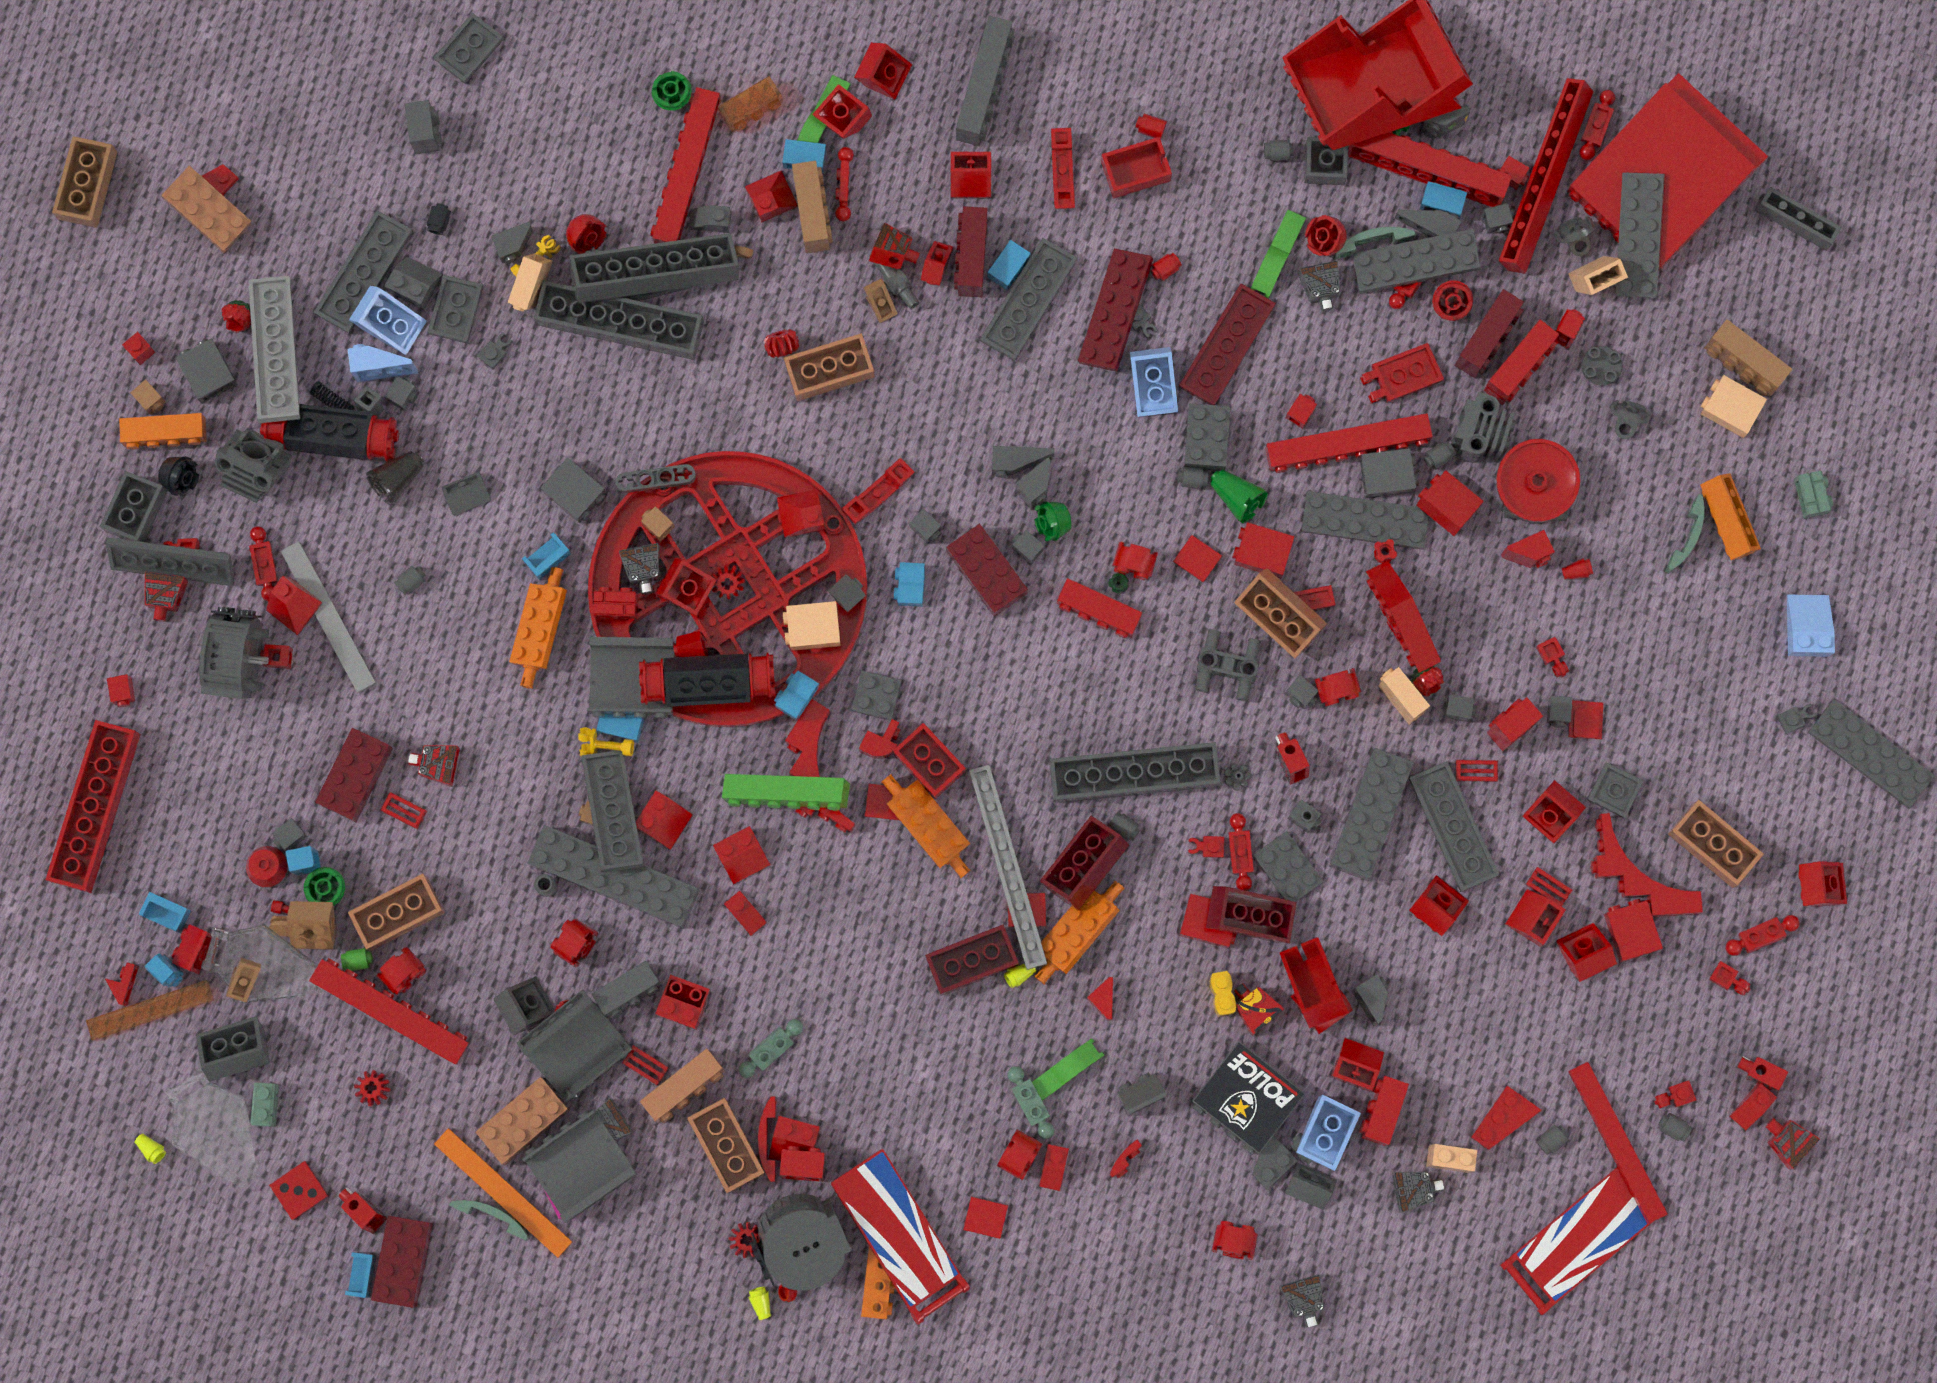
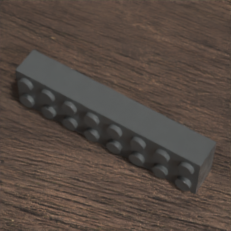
(654, 267)
(620, 321)
(1134, 772)
(635, 887)

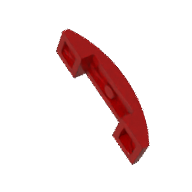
(1062, 168)
(878, 492)
(768, 1113)

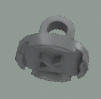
(1575, 231)
(1631, 414)

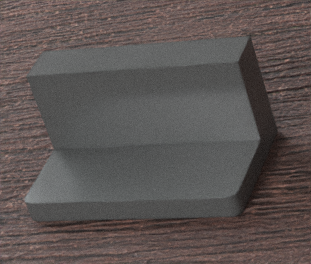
(466, 493)
(1311, 1186)

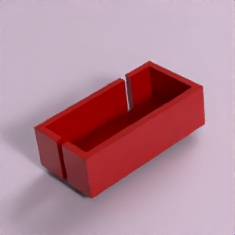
(1524, 359)
(1314, 983)

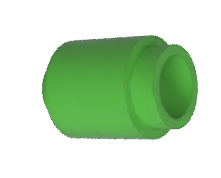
(356, 959)

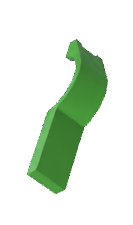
(813, 127)
(1278, 253)
(1066, 1069)

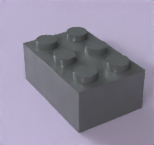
(1207, 437)
(133, 508)
(627, 990)
(232, 1048)

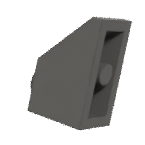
(711, 219)
(512, 242)

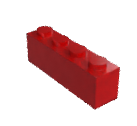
(1099, 608)

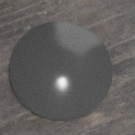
(1601, 365)

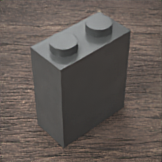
(206, 370)
(1388, 473)
(574, 490)

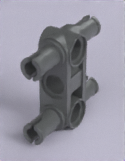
(1228, 665)

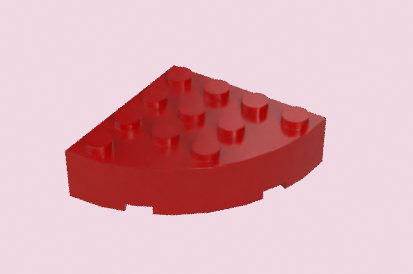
(1402, 616)

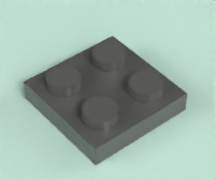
(876, 695)
(1615, 790)

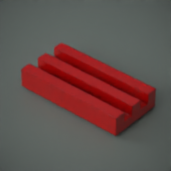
(1494, 771)
(419, 819)
(1539, 871)
(630, 1056)

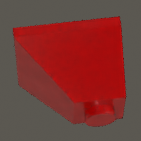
(843, 112)
(771, 196)
(800, 513)
(292, 604)

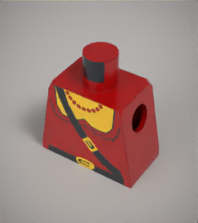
(1256, 1008)

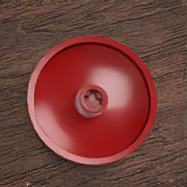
(1538, 480)

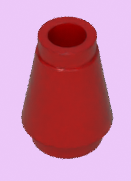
(1578, 569)

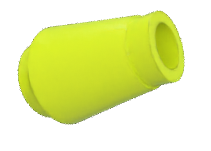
(1017, 975)
(151, 1149)
(760, 1301)

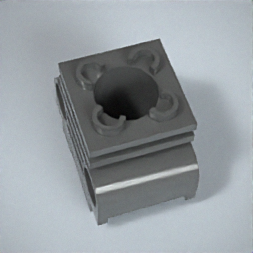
(1482, 429)
(251, 464)

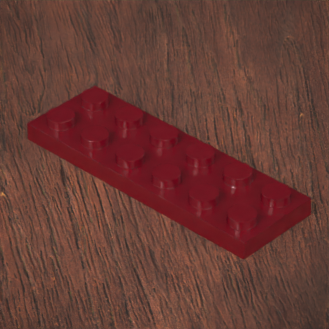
(1115, 310)
(1227, 345)

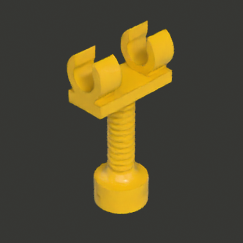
(545, 249)
(587, 734)

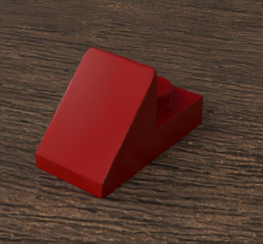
(745, 913)
(123, 990)

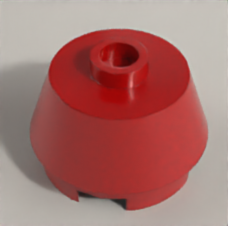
(1452, 300)
(266, 866)

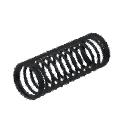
(317, 386)

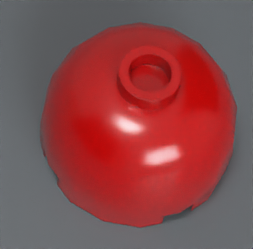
(585, 233)
(1325, 235)

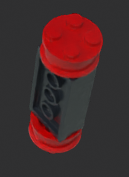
(336, 433)
(707, 679)

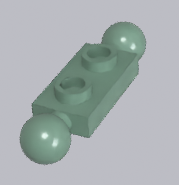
(771, 1048)
(1030, 1102)

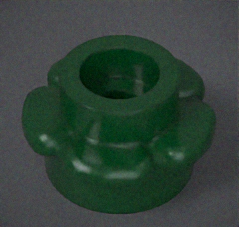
(1118, 578)

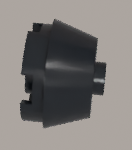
(178, 475)

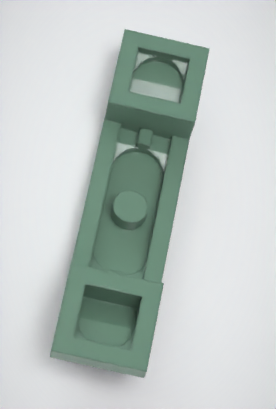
(1397, 234)
(1696, 513)
(514, 1228)

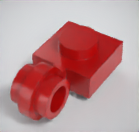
(1551, 652)
(1725, 976)
(1680, 1094)

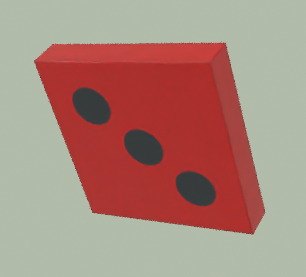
(298, 1190)

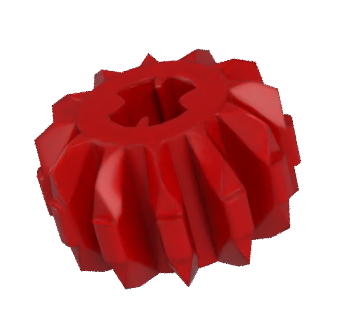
(781, 343)
(734, 585)
(376, 1094)
(745, 1247)

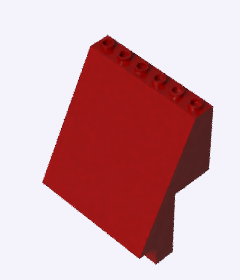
(1379, 78)
(1689, 143)

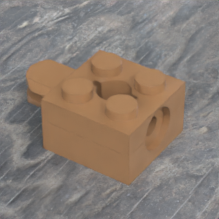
(308, 925)

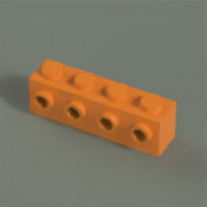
(163, 429)
(1730, 516)
(876, 1290)

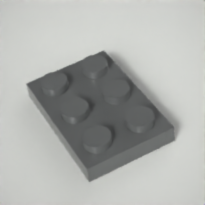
(468, 48)
(455, 309)
(1287, 868)

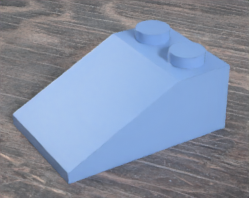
(388, 319)
(373, 364)
(1154, 381)
(1810, 626)
(1327, 1132)

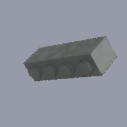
(1798, 219)

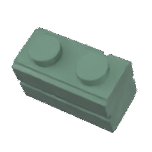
(1813, 494)
(264, 1104)

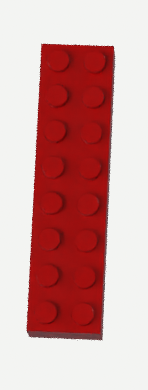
(1427, 164)
(93, 806)

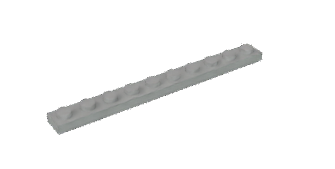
(1007, 867)

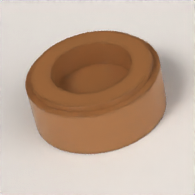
(744, 252)

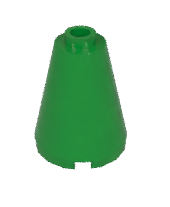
(1238, 494)

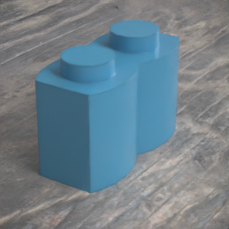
(911, 584)
(796, 695)
(164, 970)

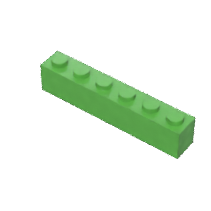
(786, 791)

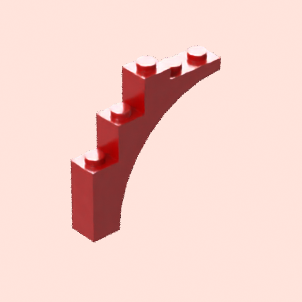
(805, 739)
(1634, 883)

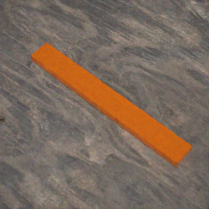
(503, 1193)

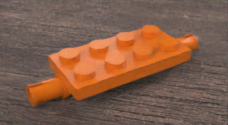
(538, 626)
(928, 824)
(1077, 932)

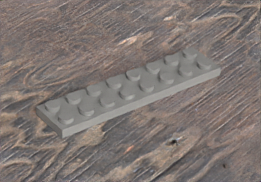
(274, 349)

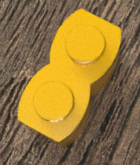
(1221, 987)

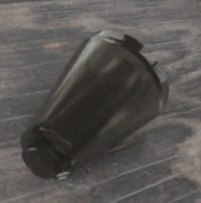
(395, 476)

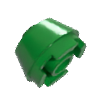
(671, 91)
(1052, 520)
(324, 886)

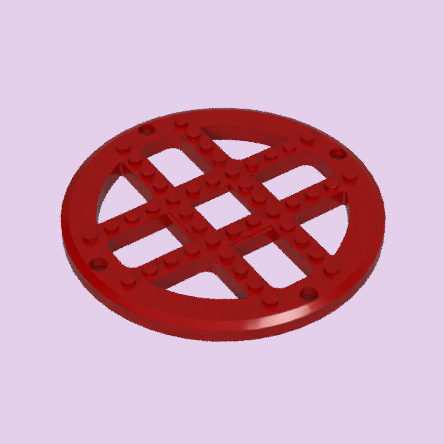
(739, 546)

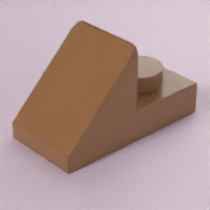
(880, 300)
(243, 979)

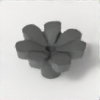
(1233, 779)

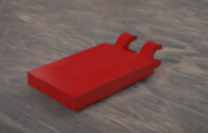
(1403, 374)

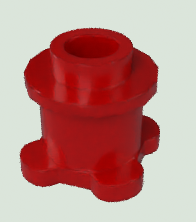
(1384, 546)

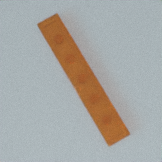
(149, 1010)

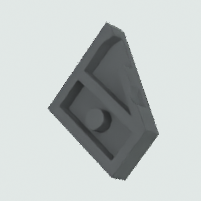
(1272, 1163)

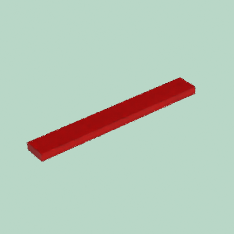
(1617, 1143)

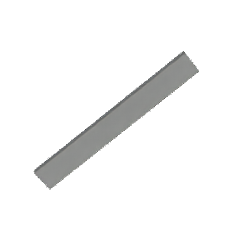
(329, 618)

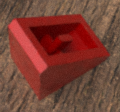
(1102, 998)

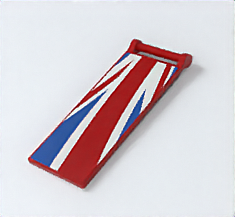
(898, 1234)
(1578, 1241)

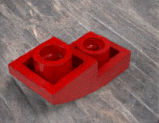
(1121, 1164)

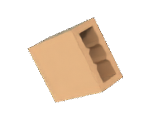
(1598, 275)
(529, 282)
(1732, 406)
(812, 626)
(1403, 695)
(1451, 1158)

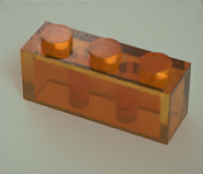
(750, 104)

